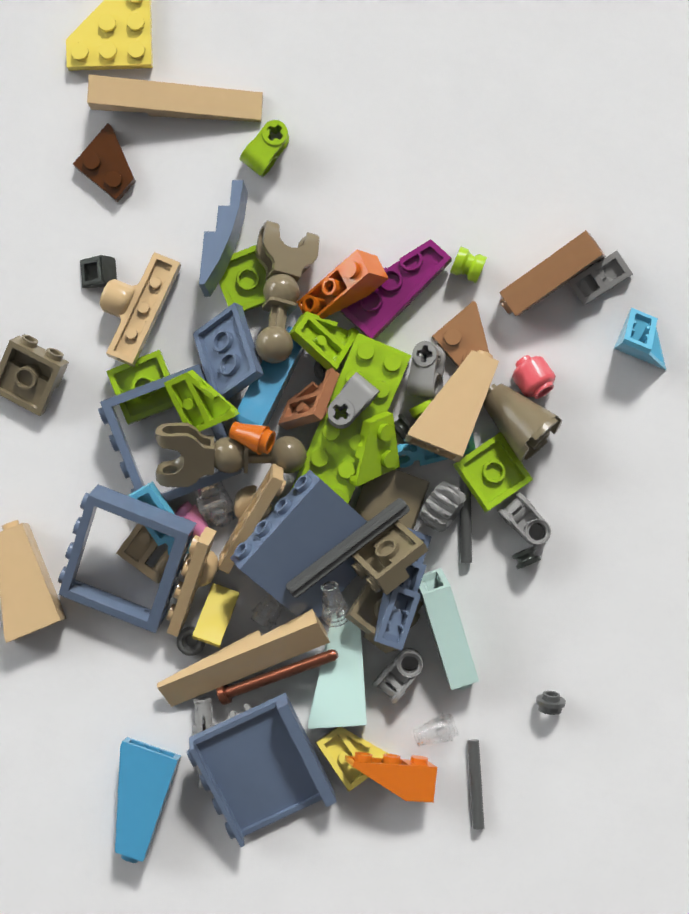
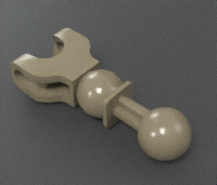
(281, 290)
(227, 455)

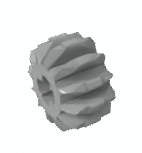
(442, 506)

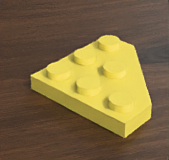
(113, 37)

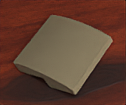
(389, 487)

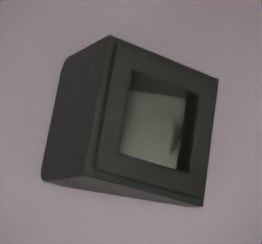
(97, 271)

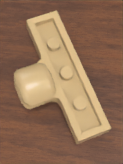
(138, 307)
(250, 508)
(198, 571)

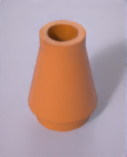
(255, 437)

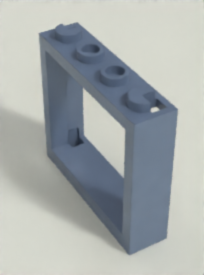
(120, 443)
(143, 514)

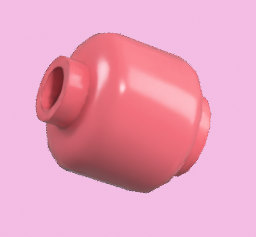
(533, 376)

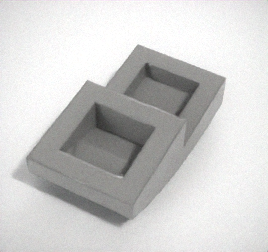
(600, 278)

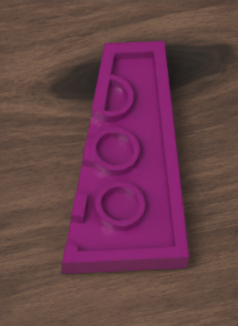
(404, 284)

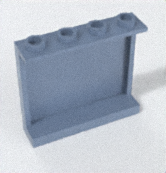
(294, 537)
(259, 767)

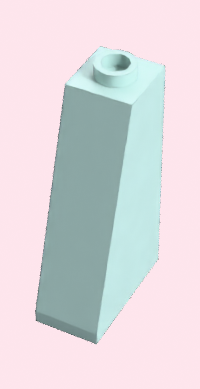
(447, 630)
(340, 684)

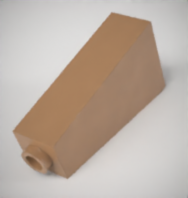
(551, 274)

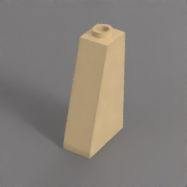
(454, 411)
(25, 585)

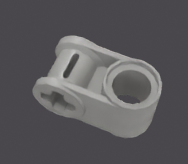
(426, 374)
(354, 397)
(524, 519)
(398, 676)

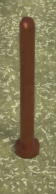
(226, 693)

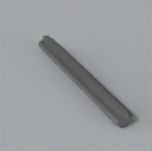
(347, 547)

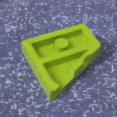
(323, 339)
(198, 401)
(376, 449)

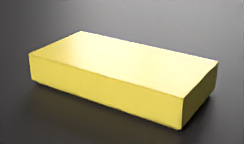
(216, 615)

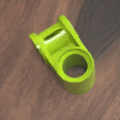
(263, 151)

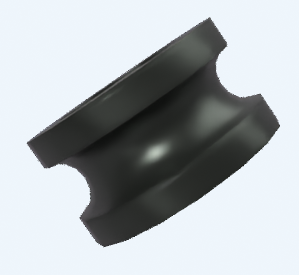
(402, 426)
(526, 557)

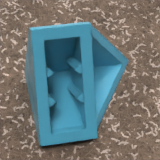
(641, 338)

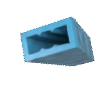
(265, 393)
(142, 793)

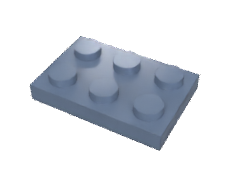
(228, 352)

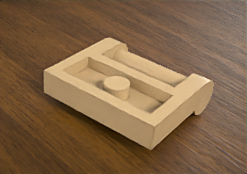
(137, 551)

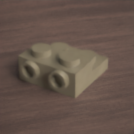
(30, 373)
(387, 557)
(365, 615)

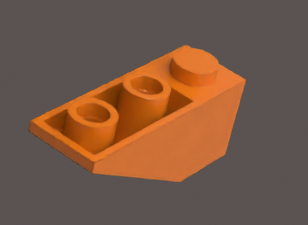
(345, 285)
(406, 778)

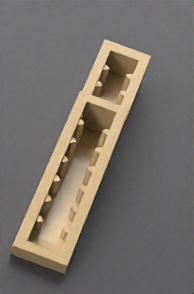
(173, 99)
(245, 658)

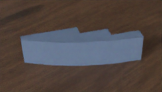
(220, 245)
(400, 605)

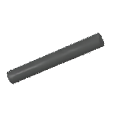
(465, 525)
(475, 784)

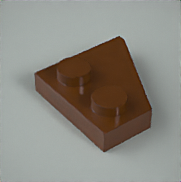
(106, 164)

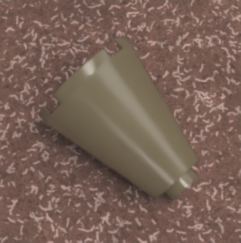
(520, 420)

